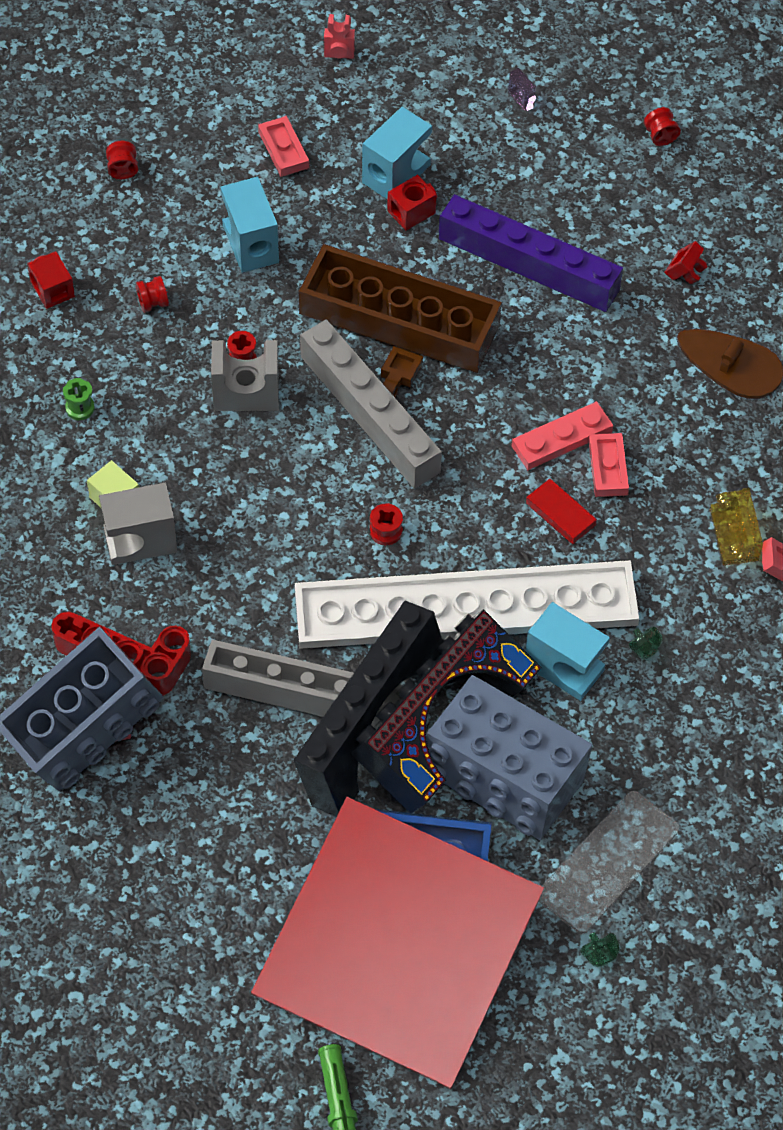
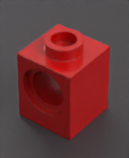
(412, 202)
(51, 279)

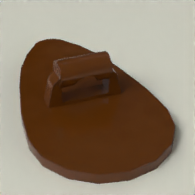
(733, 362)

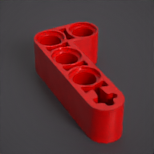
(73, 629)

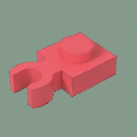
(339, 39)

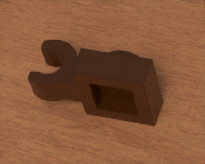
(400, 369)

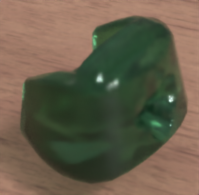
(646, 643)
(601, 951)

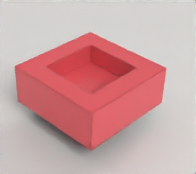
(773, 558)

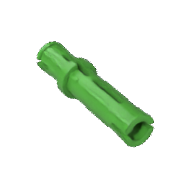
(336, 1086)

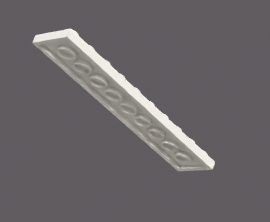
(514, 597)

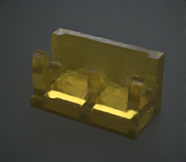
(736, 527)

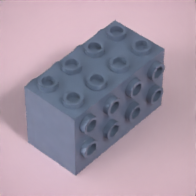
(79, 710)
(507, 757)

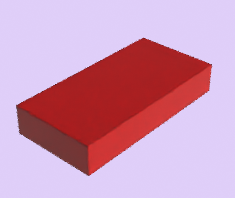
(561, 511)

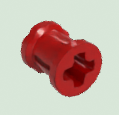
(242, 345)

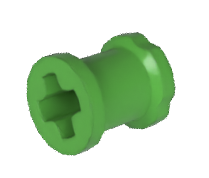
(75, 400)

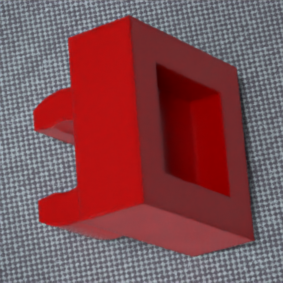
(685, 262)

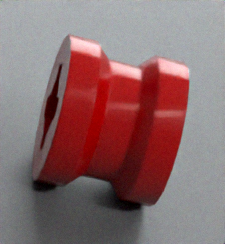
(662, 126)
(121, 160)
(152, 294)
(383, 532)

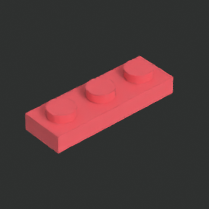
(561, 435)

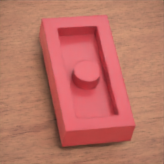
(283, 146)
(608, 465)

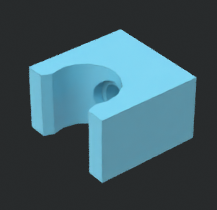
(392, 152)
(250, 224)
(567, 650)

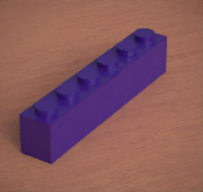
(530, 253)

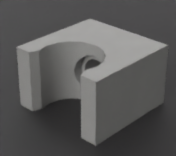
(232, 374)
(138, 523)

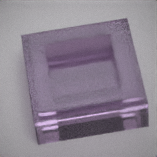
(521, 89)

